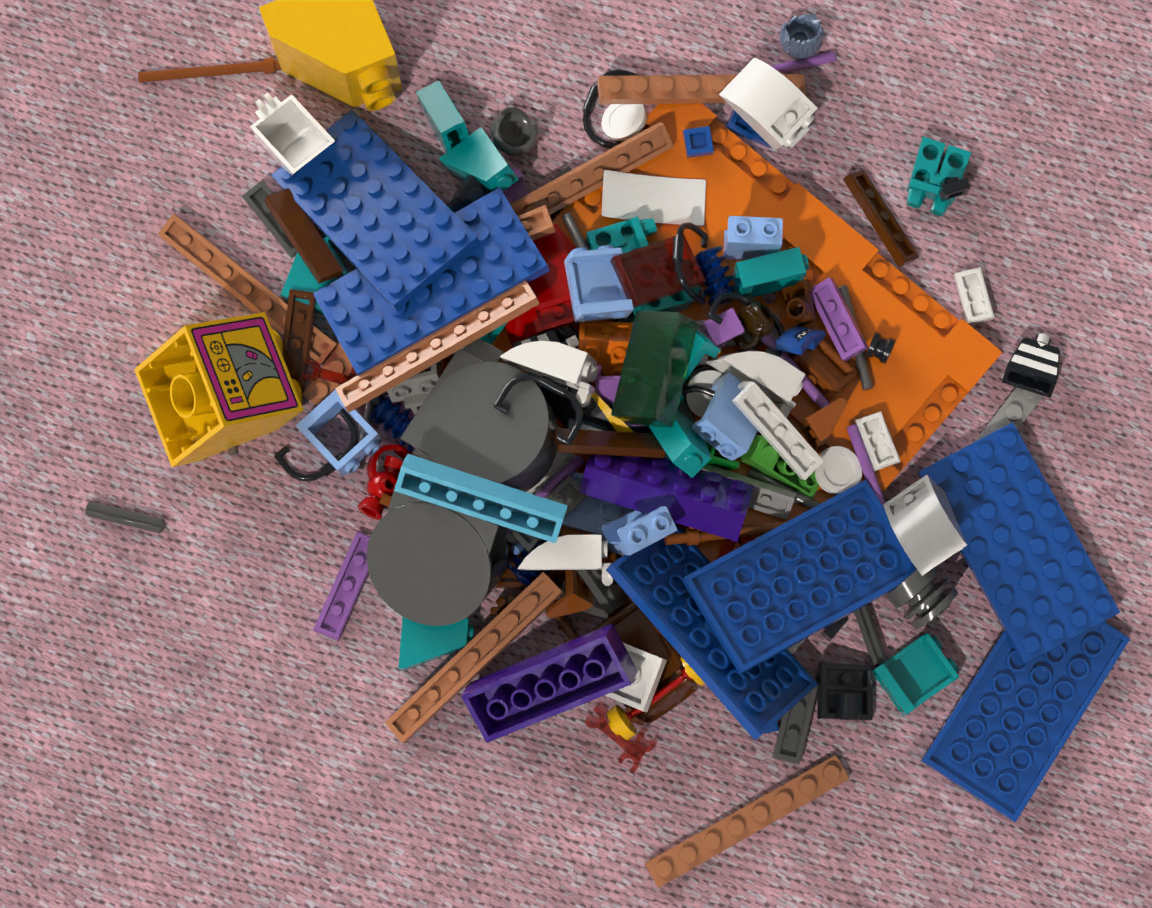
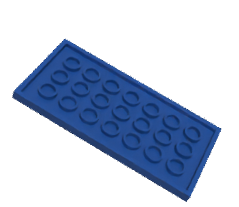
(378, 212)
(375, 331)
(1021, 544)
(800, 577)
(656, 586)
(1021, 717)

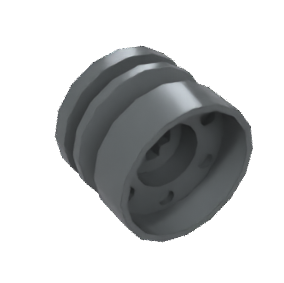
(923, 597)

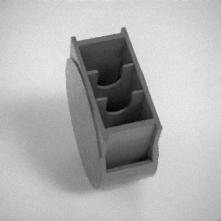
(468, 434)
(434, 560)

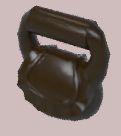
(758, 324)

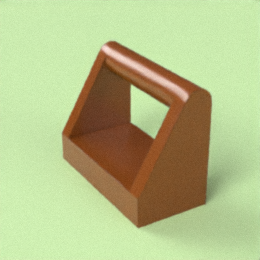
(820, 376)
(820, 425)
(577, 596)

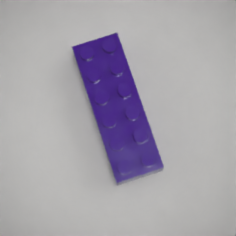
(648, 483)
(549, 683)

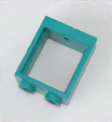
(770, 272)

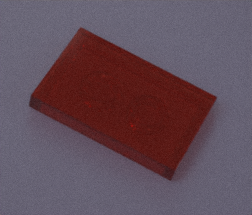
(650, 272)

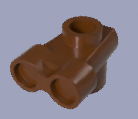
(800, 302)

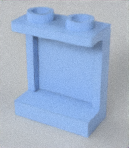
(752, 237)
(595, 286)
(724, 423)
(637, 530)

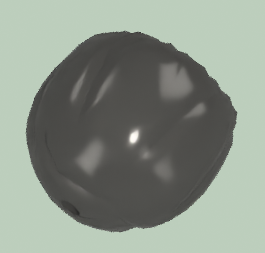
(525, 133)

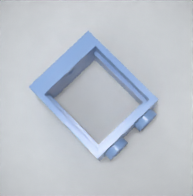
(321, 416)

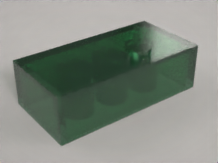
(654, 368)

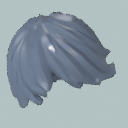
(802, 36)

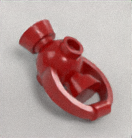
(382, 481)

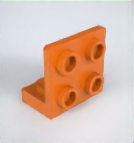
(606, 343)

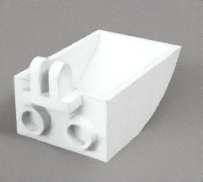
(770, 104)
(289, 132)
(558, 363)
(771, 373)
(570, 553)

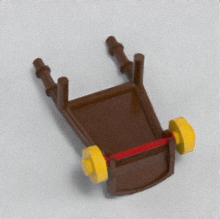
(677, 679)

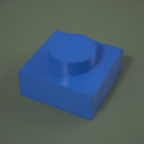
(698, 142)

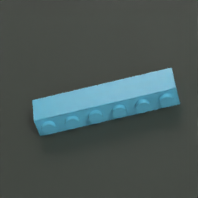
(480, 498)

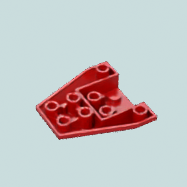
(550, 289)

